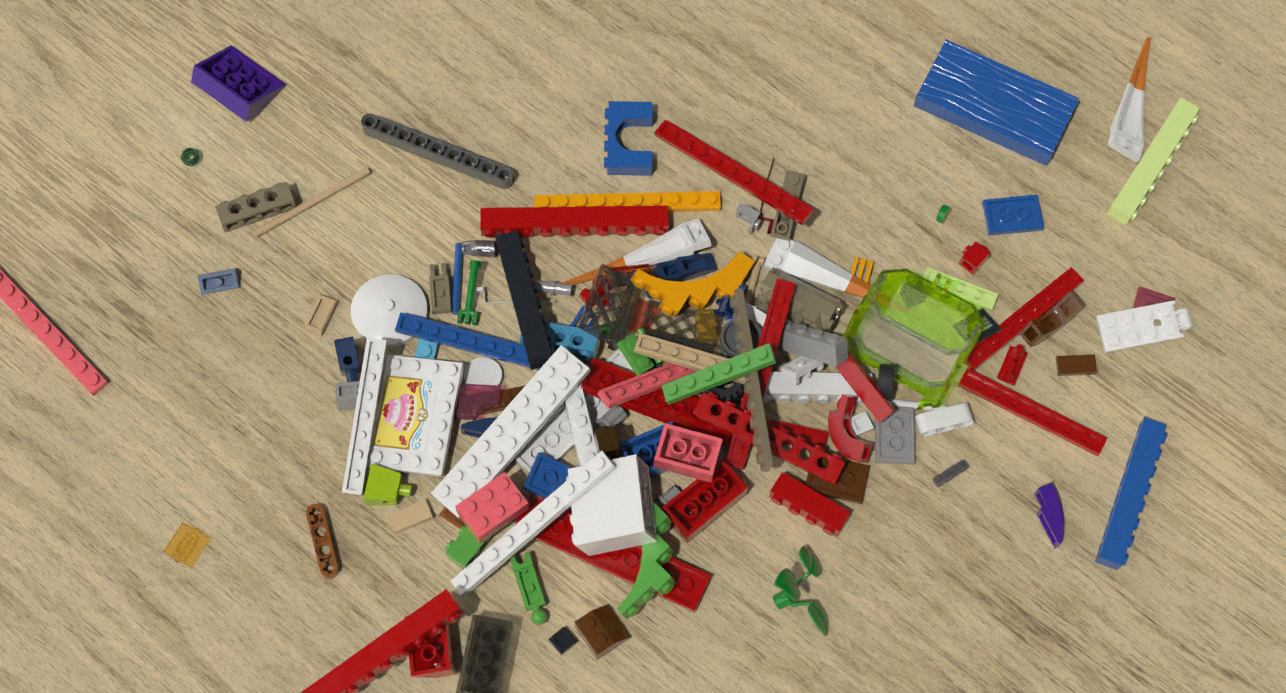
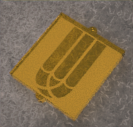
(186, 545)

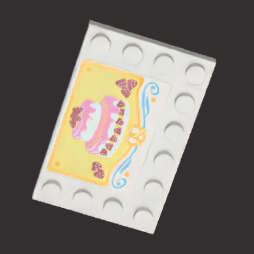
(415, 415)

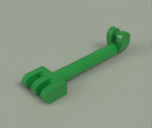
(468, 312)

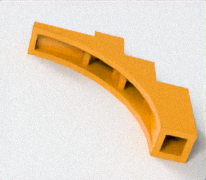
(697, 292)

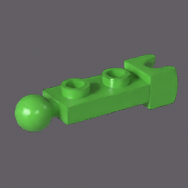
(529, 588)

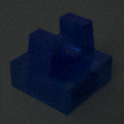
(724, 310)

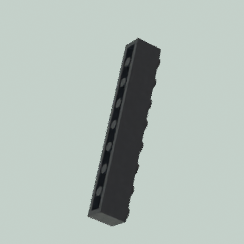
(524, 300)

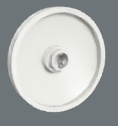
(379, 304)

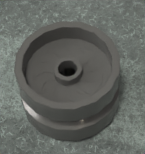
(728, 344)

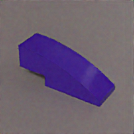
(1050, 513)

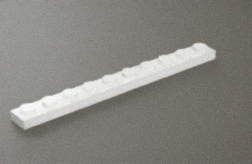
(533, 523)

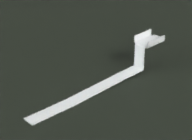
(480, 290)

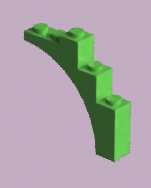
(651, 575)

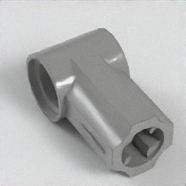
(611, 418)

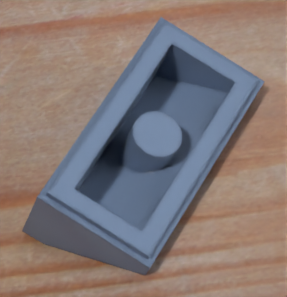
(218, 281)

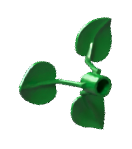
(787, 582)

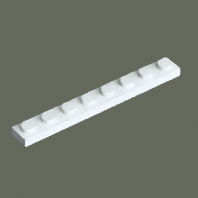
(364, 416)

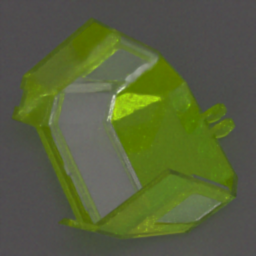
(917, 330)

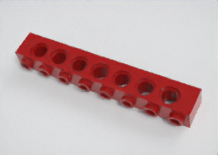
(828, 474)

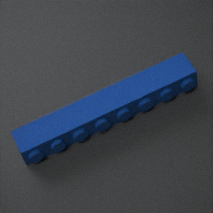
(1131, 493)

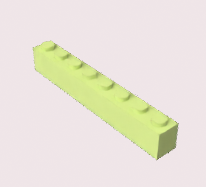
(1153, 160)

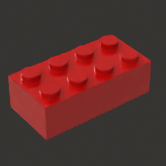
(704, 501)

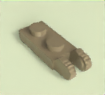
(440, 290)

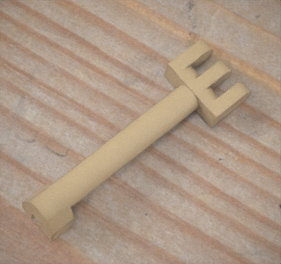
(753, 279)

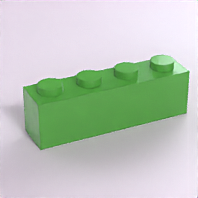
(465, 548)

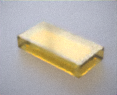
(705, 325)

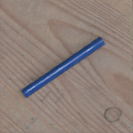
(457, 279)

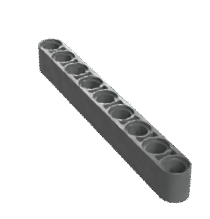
(443, 157)

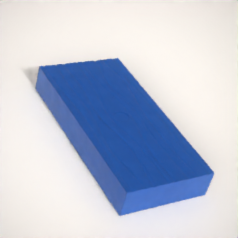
(996, 102)

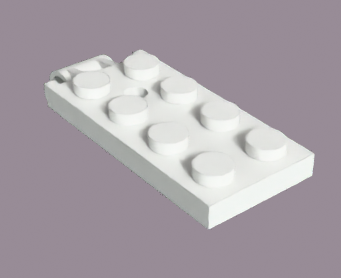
(1136, 327)

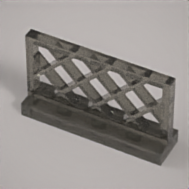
(623, 316)
(677, 337)

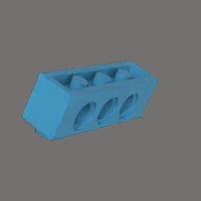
(571, 336)

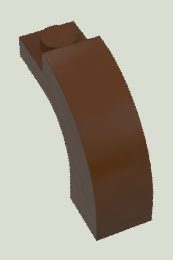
(1052, 321)

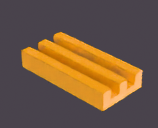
(863, 262)

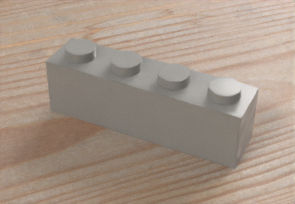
(813, 343)

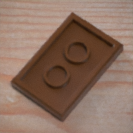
(848, 486)

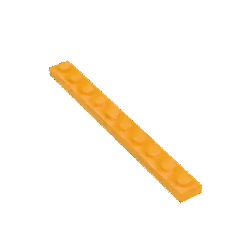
(675, 200)

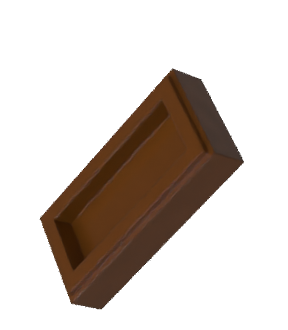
(1076, 365)

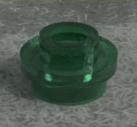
(190, 152)

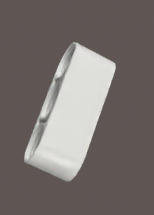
(944, 419)

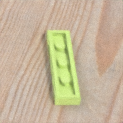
(972, 293)

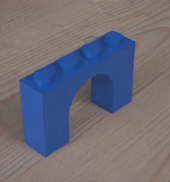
(621, 160)

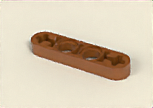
(322, 541)

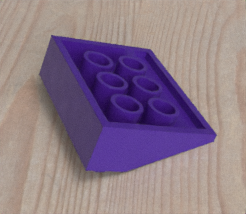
(236, 82)

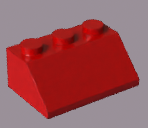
(435, 657)

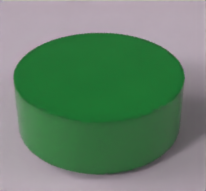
(943, 214)

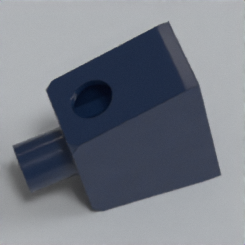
(347, 352)

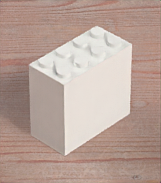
(615, 510)

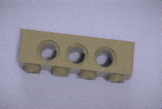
(249, 214)

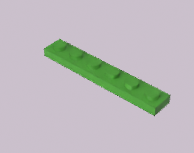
(718, 374)

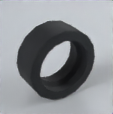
(886, 380)

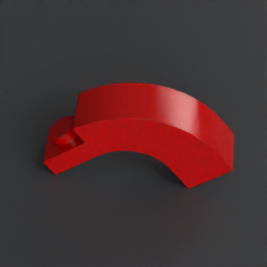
(842, 434)

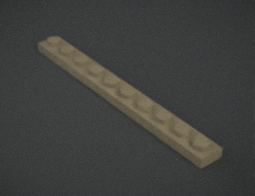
(752, 385)

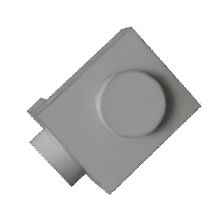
(749, 215)

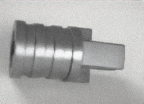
(479, 248)

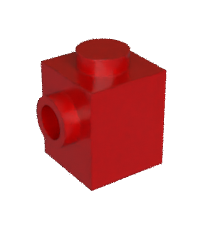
(974, 257)

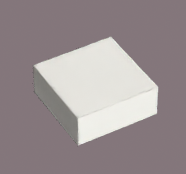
(861, 424)

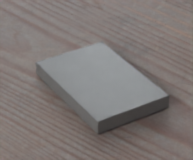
(896, 438)

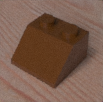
(601, 631)

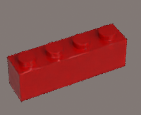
(809, 504)

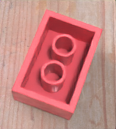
(687, 452)
(492, 507)

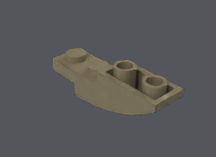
(783, 224)

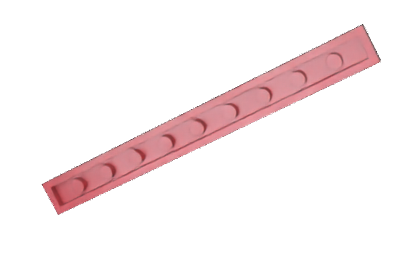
(50, 336)

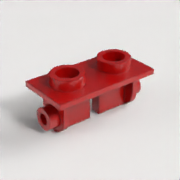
(1012, 364)

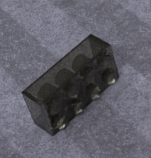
(485, 655)

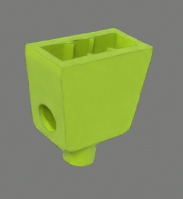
(385, 487)

